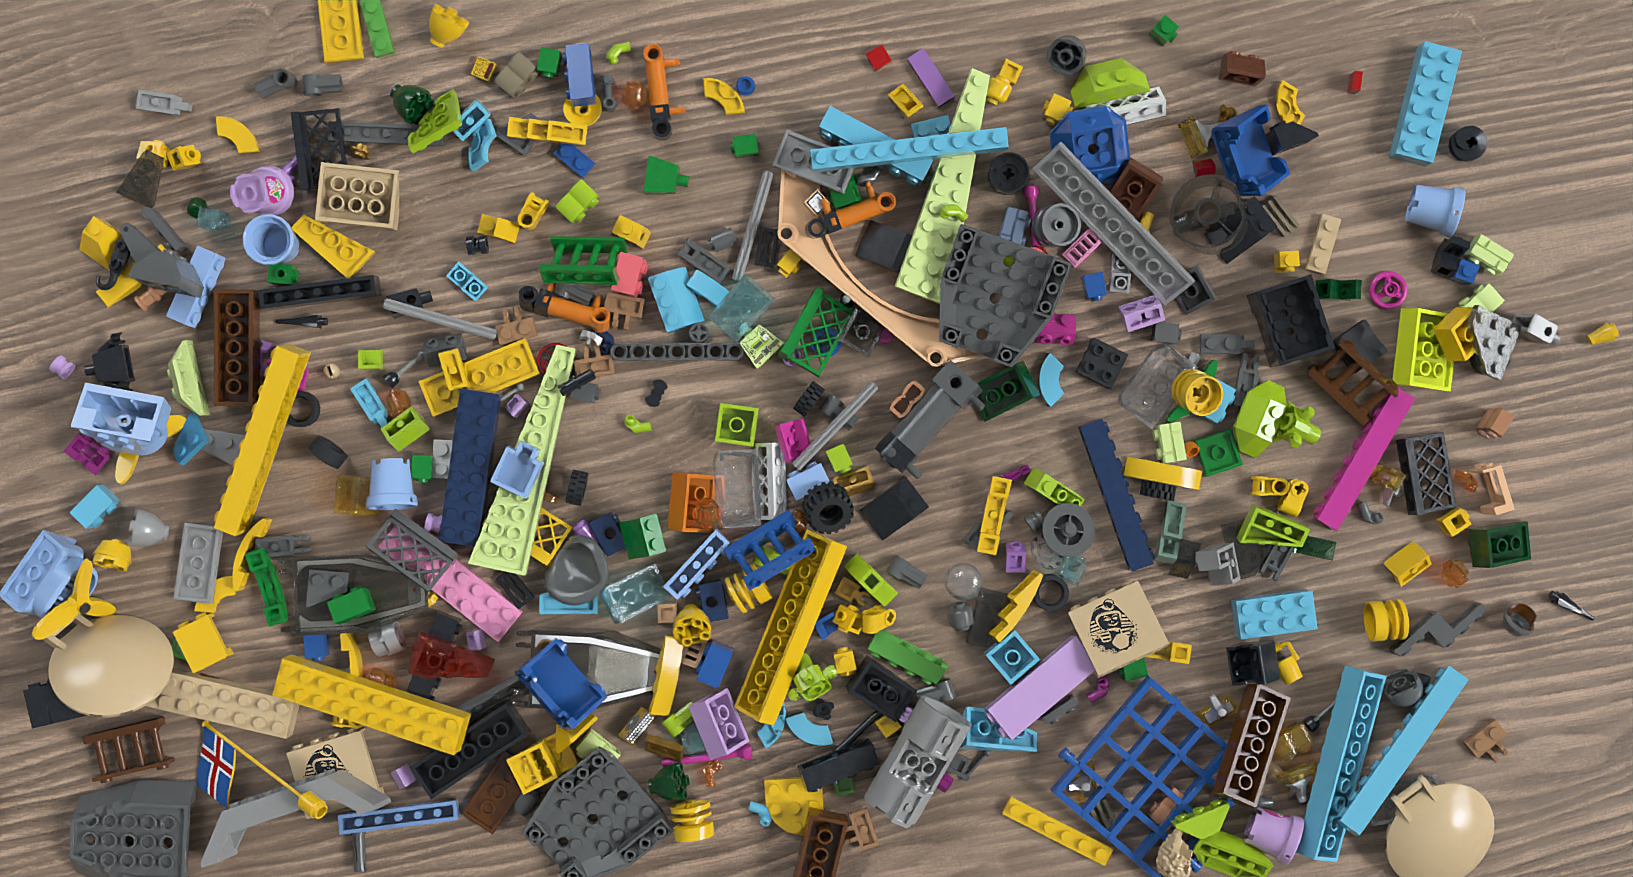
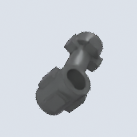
(608, 103)

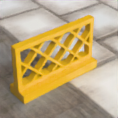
(539, 553)

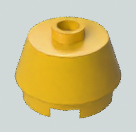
(112, 555)

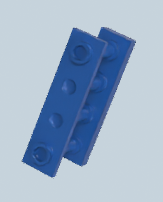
(761, 536)

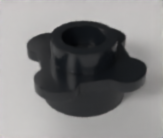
(822, 704)

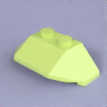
(187, 379)

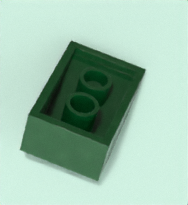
(1006, 390)
(1499, 544)

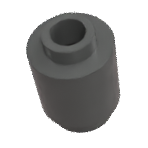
(721, 239)
(527, 802)

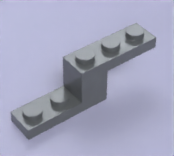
(1438, 629)

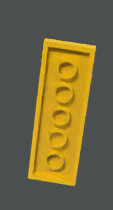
(488, 372)

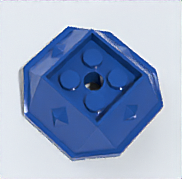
(1099, 126)

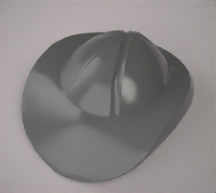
(577, 571)

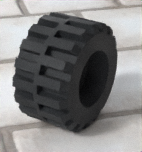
(829, 520)

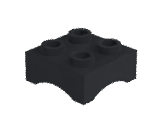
(1365, 341)
(1101, 363)

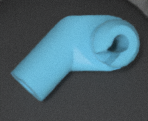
(763, 813)

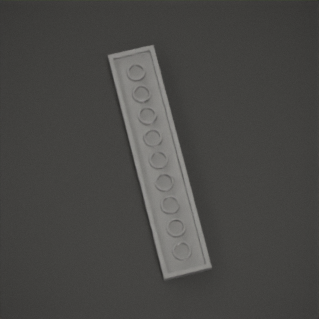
(1113, 223)

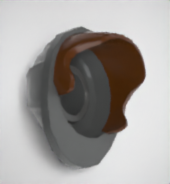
(1519, 620)

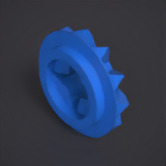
(832, 332)

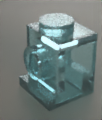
(213, 219)
(1073, 577)

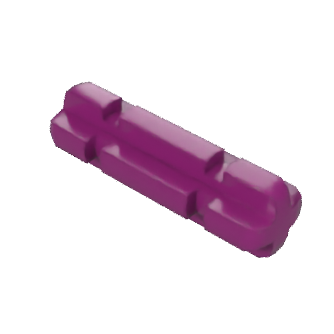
(1017, 473)

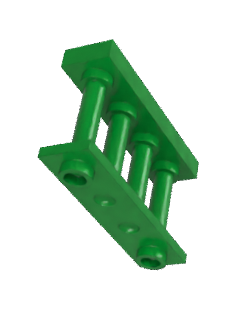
(588, 273)

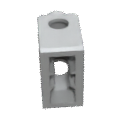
(1537, 329)

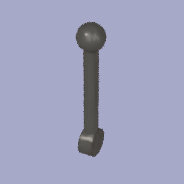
(985, 754)

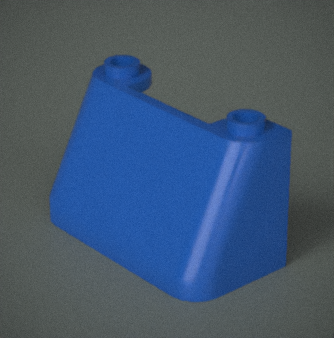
(1247, 154)
(560, 685)

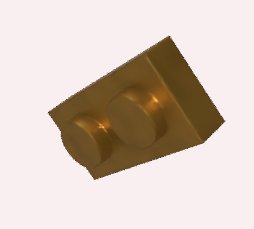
(664, 748)

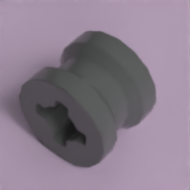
(695, 332)
(1034, 521)

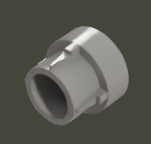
(387, 639)

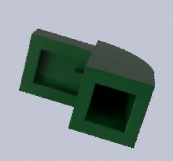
(1338, 289)

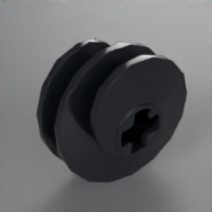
(1476, 139)

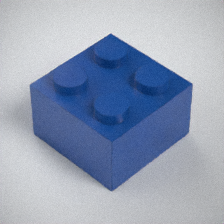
(715, 664)

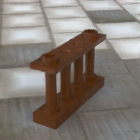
(1346, 399)
(134, 731)

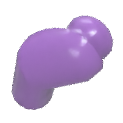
(289, 169)

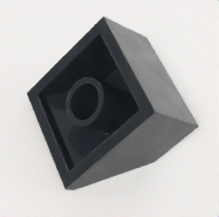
(1288, 136)

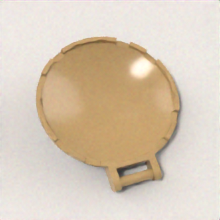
(109, 664)
(1438, 830)

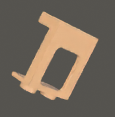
(1499, 502)

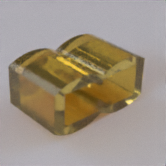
(1293, 740)

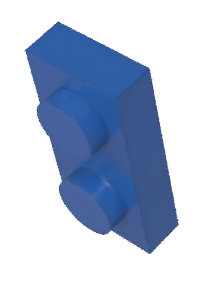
(574, 159)

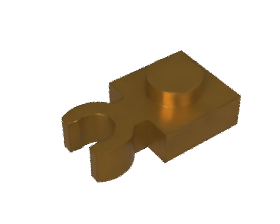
(848, 590)

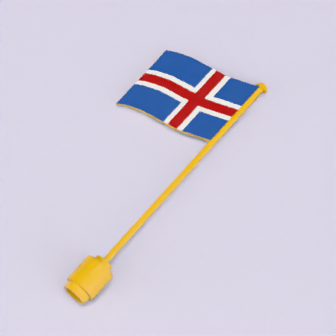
(218, 767)

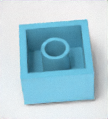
(1011, 656)

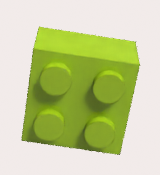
(737, 424)

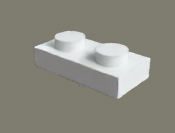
(441, 458)

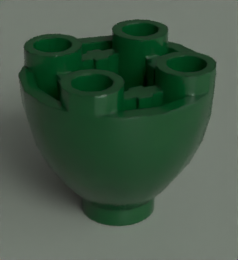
(411, 102)
(670, 782)

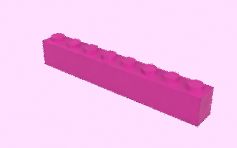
(1362, 460)

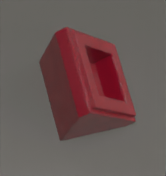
(1204, 167)

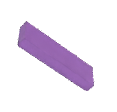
(930, 77)

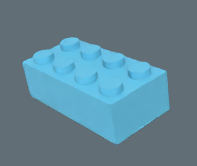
(1274, 614)

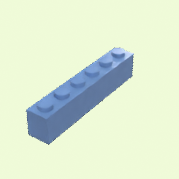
(399, 816)

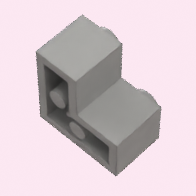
(1220, 563)

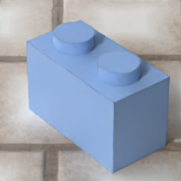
(802, 482)

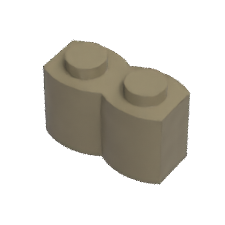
(516, 75)

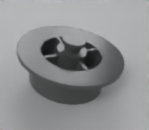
(1068, 530)

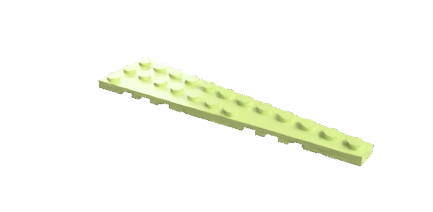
(950, 185)
(513, 520)

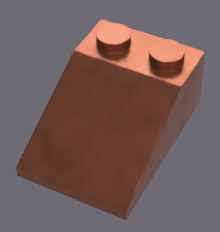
(1136, 187)

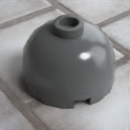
(1067, 55)
(1403, 688)

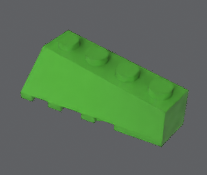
(908, 656)

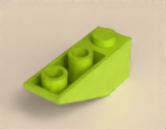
(1051, 488)

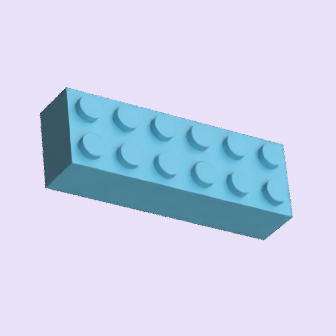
(1425, 103)
(849, 131)

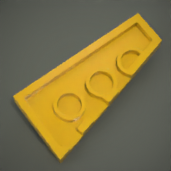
(336, 248)

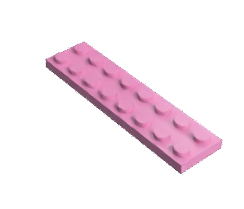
(462, 590)

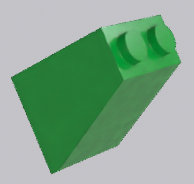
(642, 536)

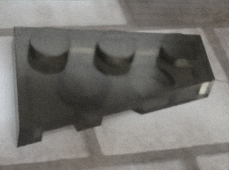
(985, 615)

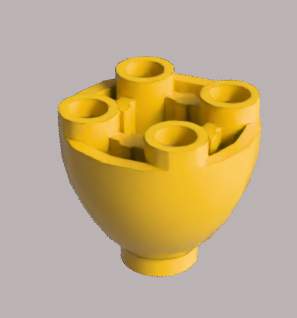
(445, 25)
(691, 626)

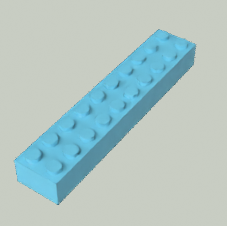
(1340, 762)

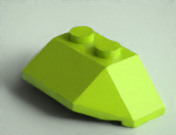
(1108, 82)
(1259, 418)
(1232, 856)

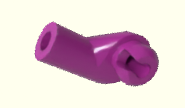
(1100, 691)

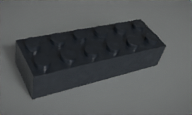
(481, 744)

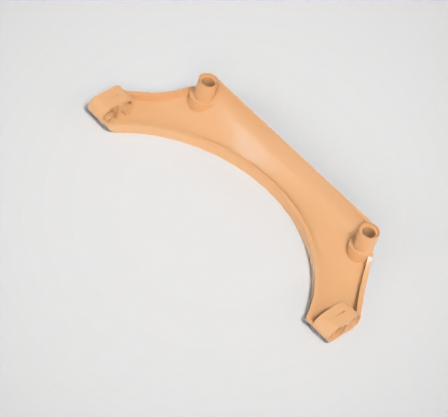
(915, 331)

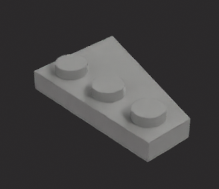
(223, 445)

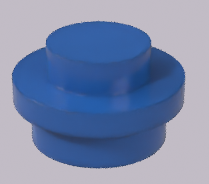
(745, 86)

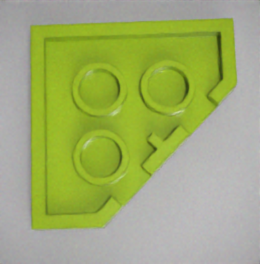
(434, 125)

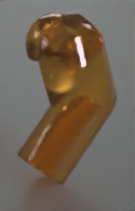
(1472, 483)
(800, 520)
(710, 770)

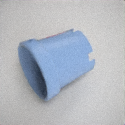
(1436, 208)
(270, 240)
(391, 485)

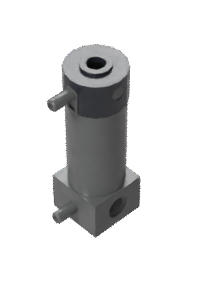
(928, 417)

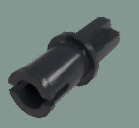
(576, 382)

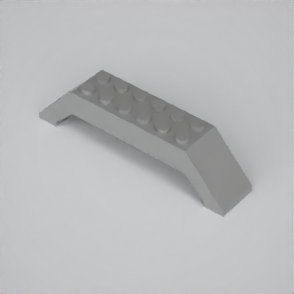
(281, 801)

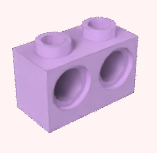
(1141, 313)

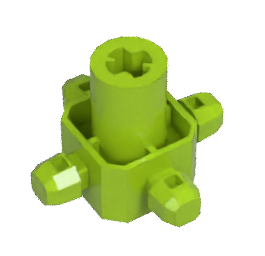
(1297, 427)
(811, 680)

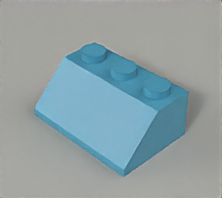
(675, 300)

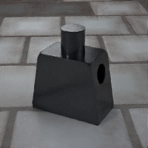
(405, 296)

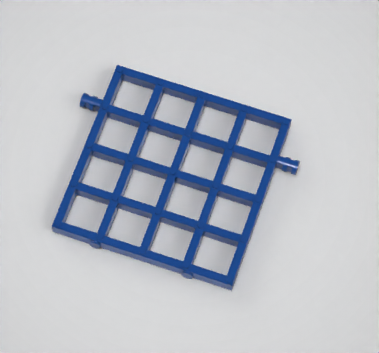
(1155, 780)

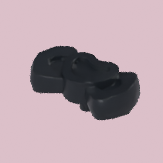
(656, 393)

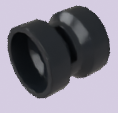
(477, 244)

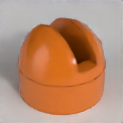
(1191, 449)

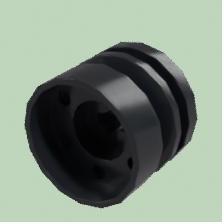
(1018, 167)

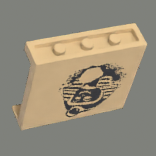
(1118, 628)
(337, 753)

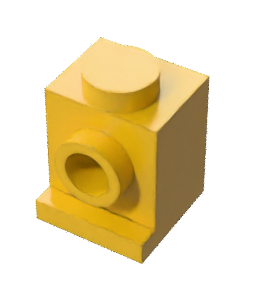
(188, 156)
(1286, 261)
(789, 263)
(1462, 522)

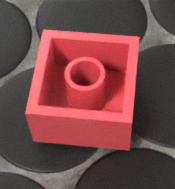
(630, 274)

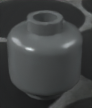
(960, 616)

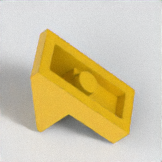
(905, 101)
(498, 228)
(453, 369)

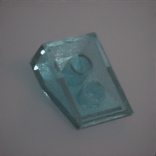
(741, 308)
(634, 593)

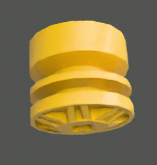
(1197, 392)
(740, 594)
(1386, 620)
(692, 825)

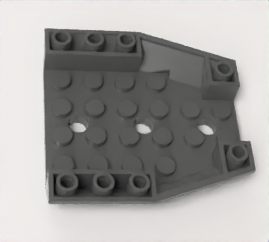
(1026, 289)
(138, 809)
(618, 837)

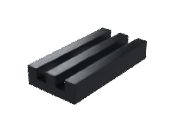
(764, 263)
(510, 594)

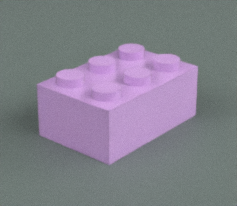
(718, 723)

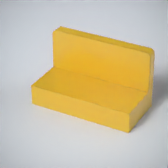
(1408, 563)

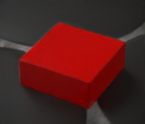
(878, 58)
(1355, 81)

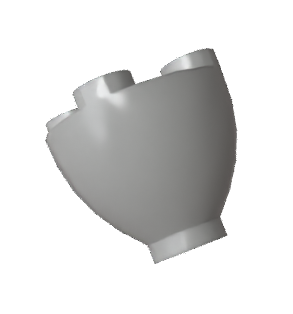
(146, 529)

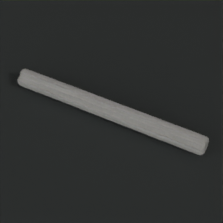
(752, 225)
(438, 318)
(835, 425)

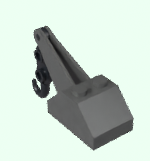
(153, 267)

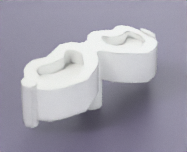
(587, 335)

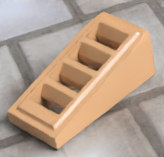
(689, 662)

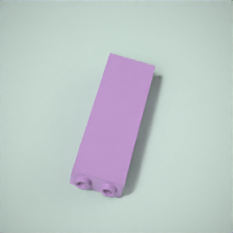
(1040, 688)

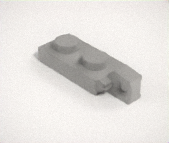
(161, 103)

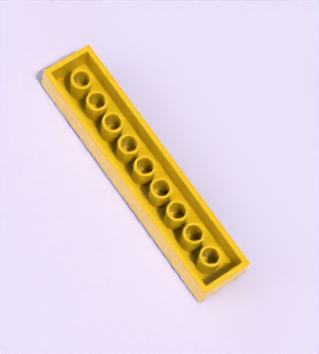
(261, 439)
(789, 630)
(371, 704)

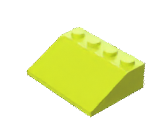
(1418, 353)

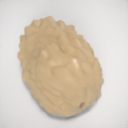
(1174, 856)

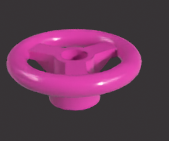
(1388, 283)

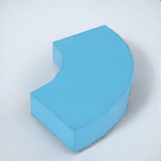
(479, 148)
(1049, 380)
(808, 731)
(770, 733)

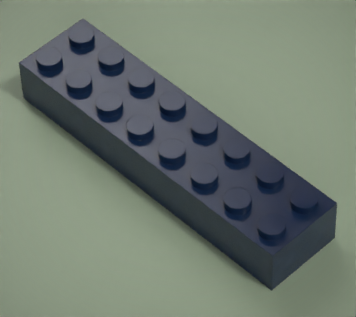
(470, 466)

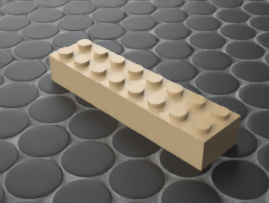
(227, 703)

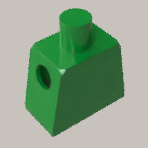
(663, 177)

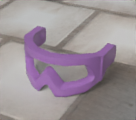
(264, 349)

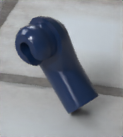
(607, 341)

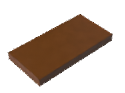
(494, 796)

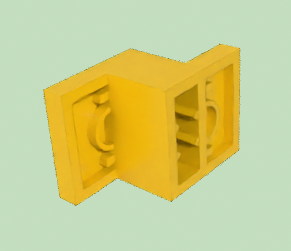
(540, 763)

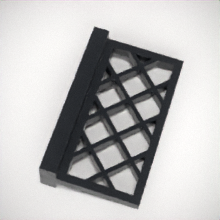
(302, 144)
(1411, 483)

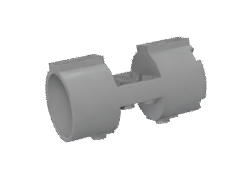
(917, 761)

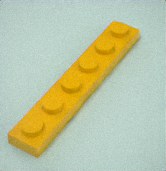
(1057, 830)

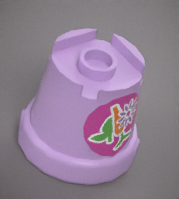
(263, 191)
(1274, 833)

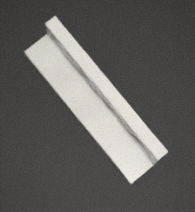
(1139, 111)
(774, 480)

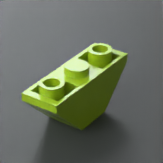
(871, 580)
(1203, 820)

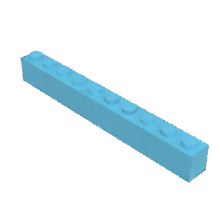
(909, 149)
(1401, 751)

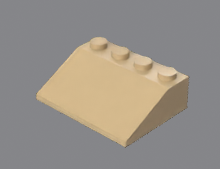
(358, 196)

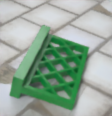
(800, 328)

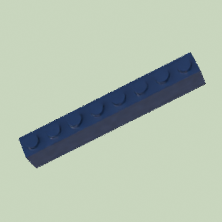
(1115, 494)

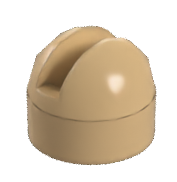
(334, 369)

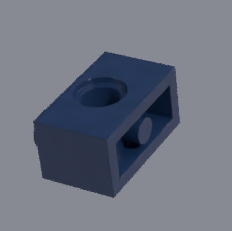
(600, 527)
(716, 590)

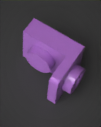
(1015, 557)

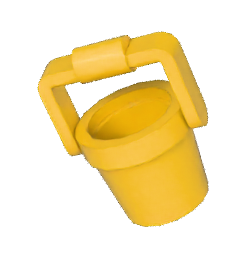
(1288, 667)

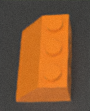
(685, 494)

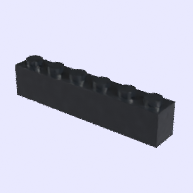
(319, 292)
(445, 627)

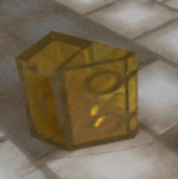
(352, 494)

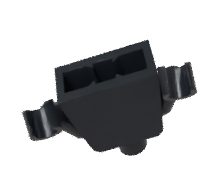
(112, 364)

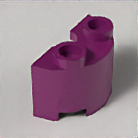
(88, 452)

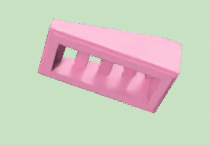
(1071, 259)

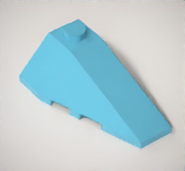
(985, 736)

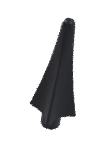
(310, 321)
(1564, 601)

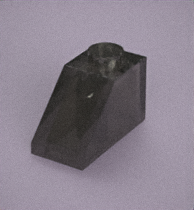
(1186, 559)

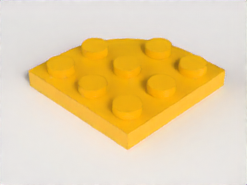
(790, 802)

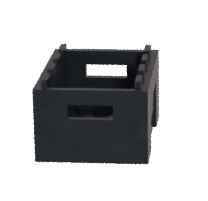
(1304, 316)
(45, 707)

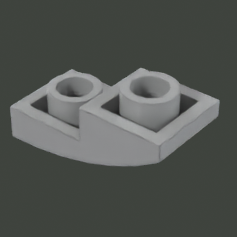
(1119, 275)

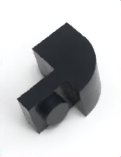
(1448, 256)

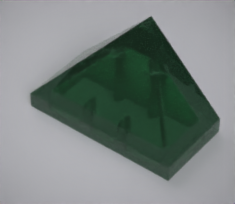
(1317, 548)

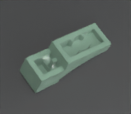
(1171, 532)

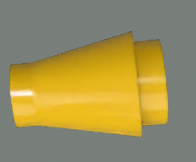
(1605, 333)

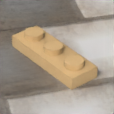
(1323, 244)

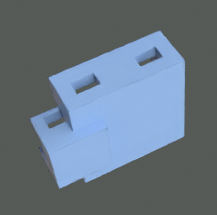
(518, 469)

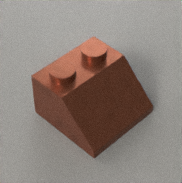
(1242, 69)

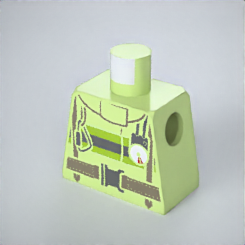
(760, 345)

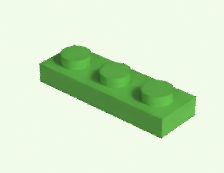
(377, 27)

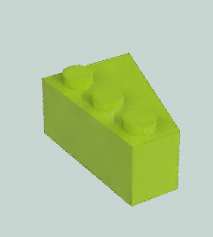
(1268, 527)

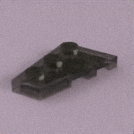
(143, 179)

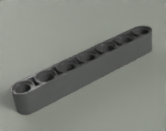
(668, 349)

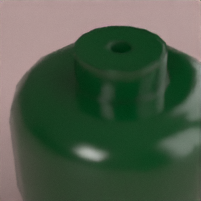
(194, 205)

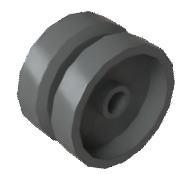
(1056, 225)

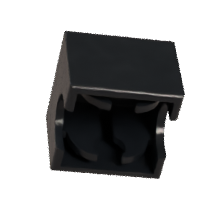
(1253, 663)

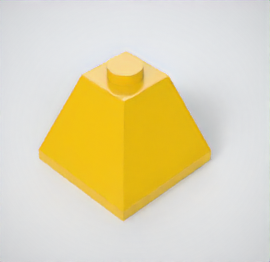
(99, 241)
(565, 738)

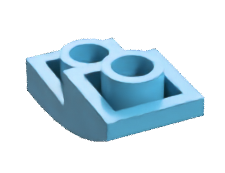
(467, 281)
(707, 287)

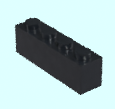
(838, 765)

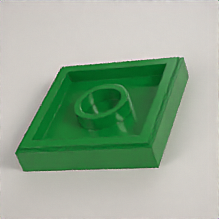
(1218, 452)

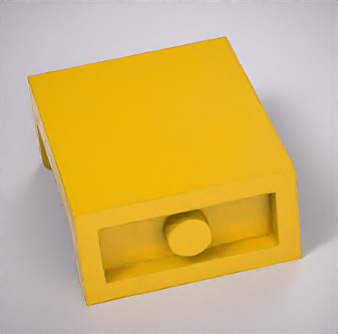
(201, 642)

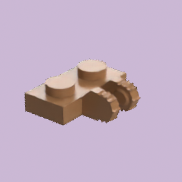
(624, 305)
(515, 330)
(600, 364)
(1486, 738)
(863, 829)

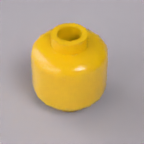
(998, 90)

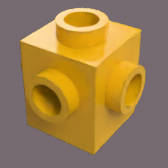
(157, 147)
(845, 619)

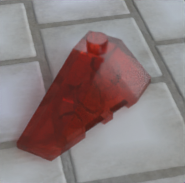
(439, 658)

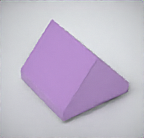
(516, 405)
(476, 639)
(403, 776)

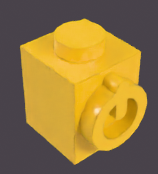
(1056, 109)
(845, 661)

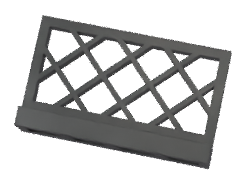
(424, 538)

